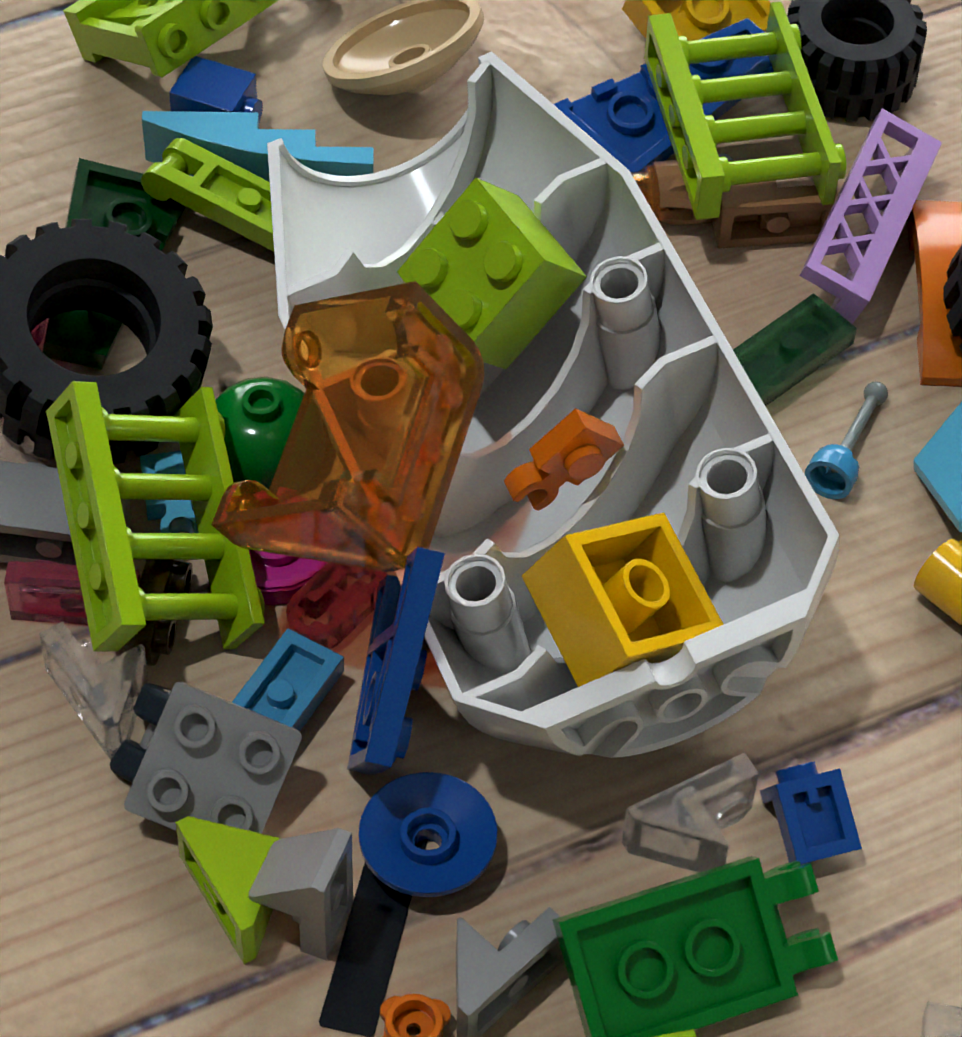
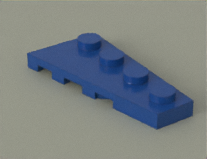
(627, 114)

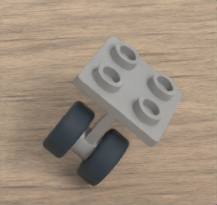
(204, 759)

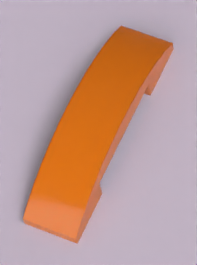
(935, 238)

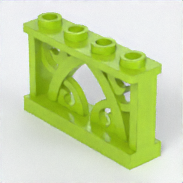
(155, 31)

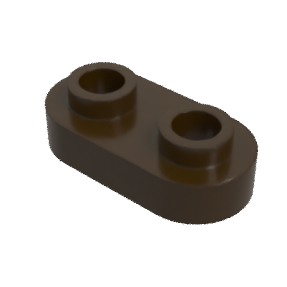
(161, 577)

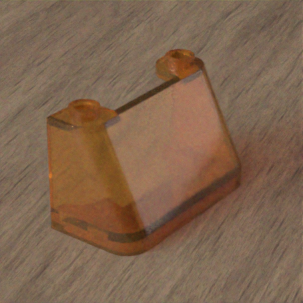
(373, 435)

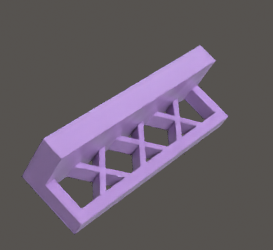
(884, 213)

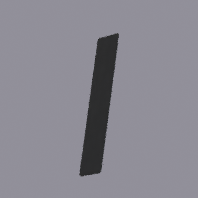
(366, 956)

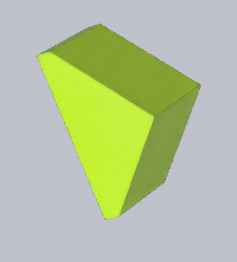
(224, 869)

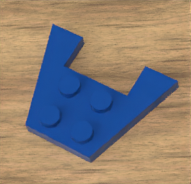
(394, 663)

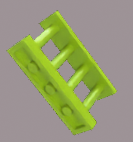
(697, 135)
(107, 547)

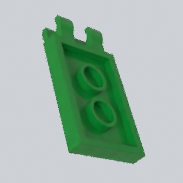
(690, 950)

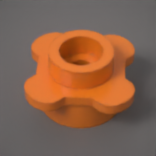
(414, 1010)

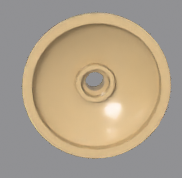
(404, 47)

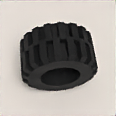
(860, 53)

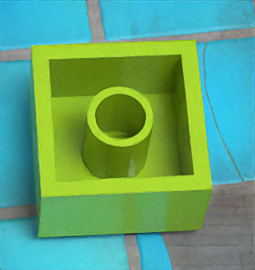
(494, 270)

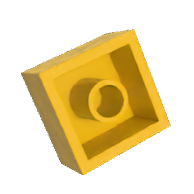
(620, 596)

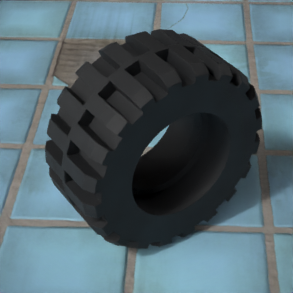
(109, 275)

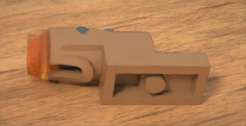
(748, 213)

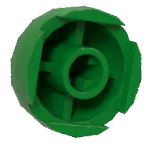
(257, 425)

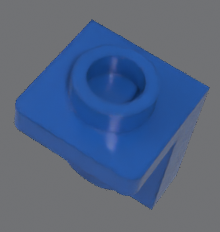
(812, 813)

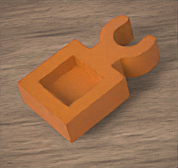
(566, 453)

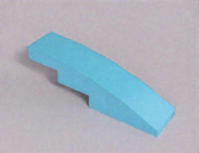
(240, 141)

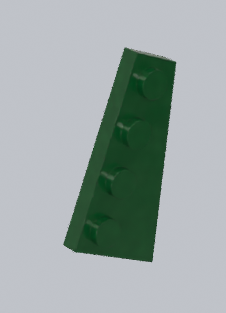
(104, 196)

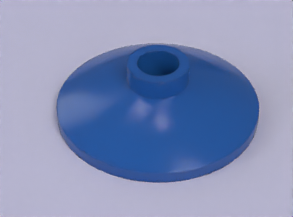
(432, 809)

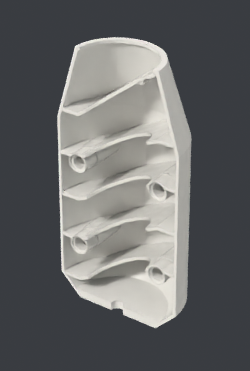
(622, 348)

